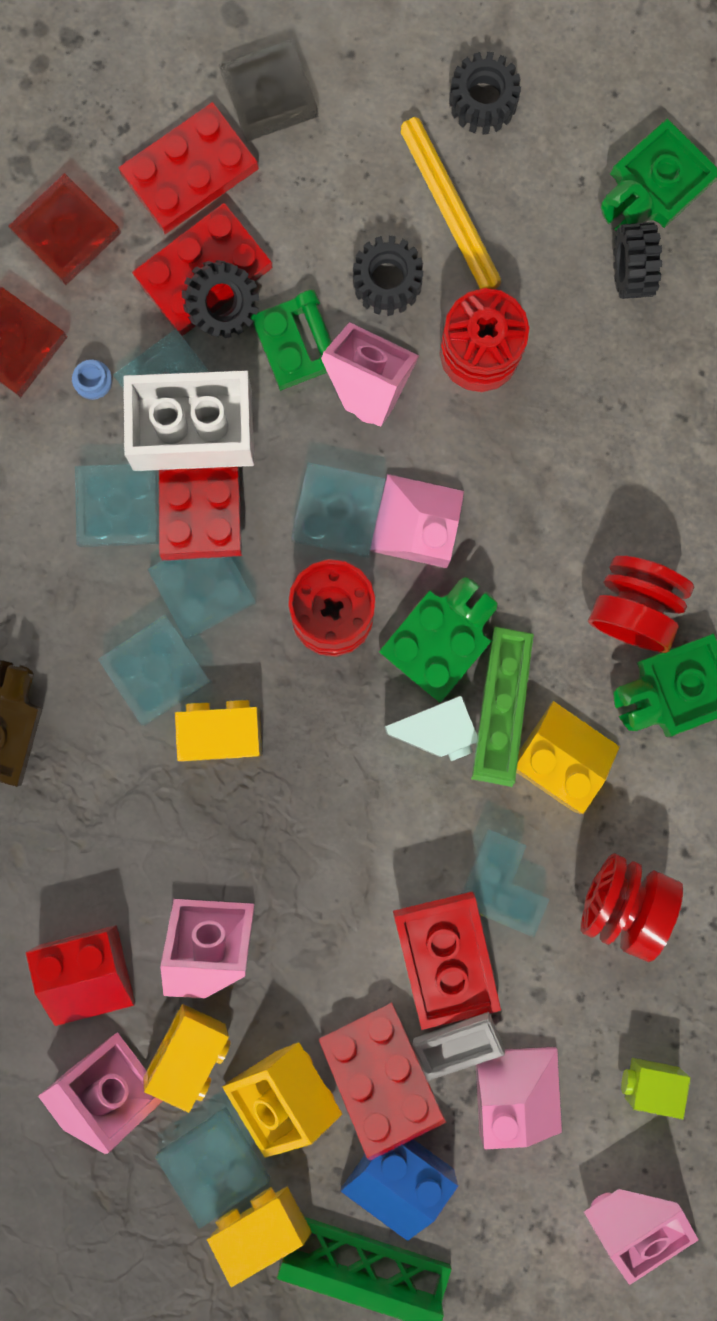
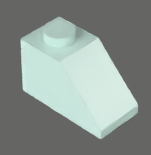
(438, 730)

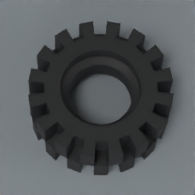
(491, 73)
(389, 253)
(637, 260)
(197, 292)

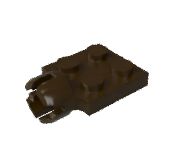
(17, 722)

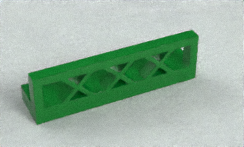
(365, 1288)

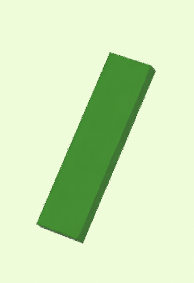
(503, 707)

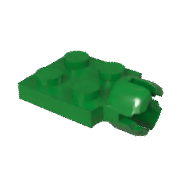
(658, 178)
(441, 638)
(673, 689)

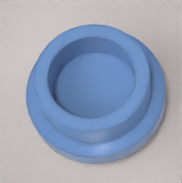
(92, 379)

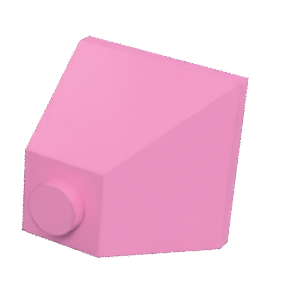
(367, 372)
(417, 521)
(205, 947)
(101, 1096)
(519, 1098)
(639, 1231)

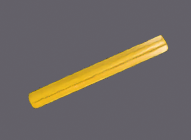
(450, 204)

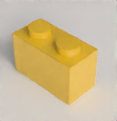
(219, 732)
(187, 1058)
(258, 1235)

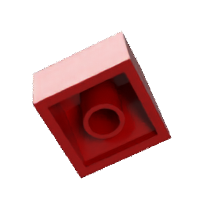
(81, 975)

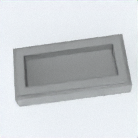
(458, 1046)

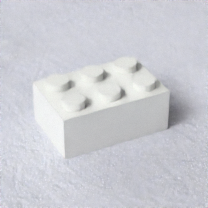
(188, 420)

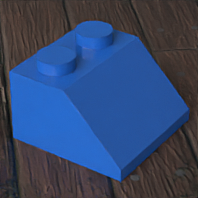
(402, 1187)

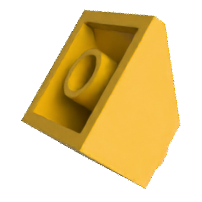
(566, 758)
(283, 1101)

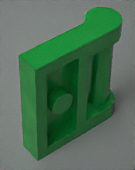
(284, 343)

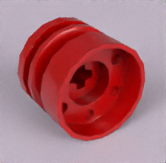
(488, 361)
(334, 585)
(644, 594)
(639, 909)

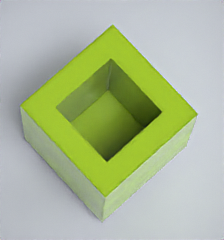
(656, 1088)

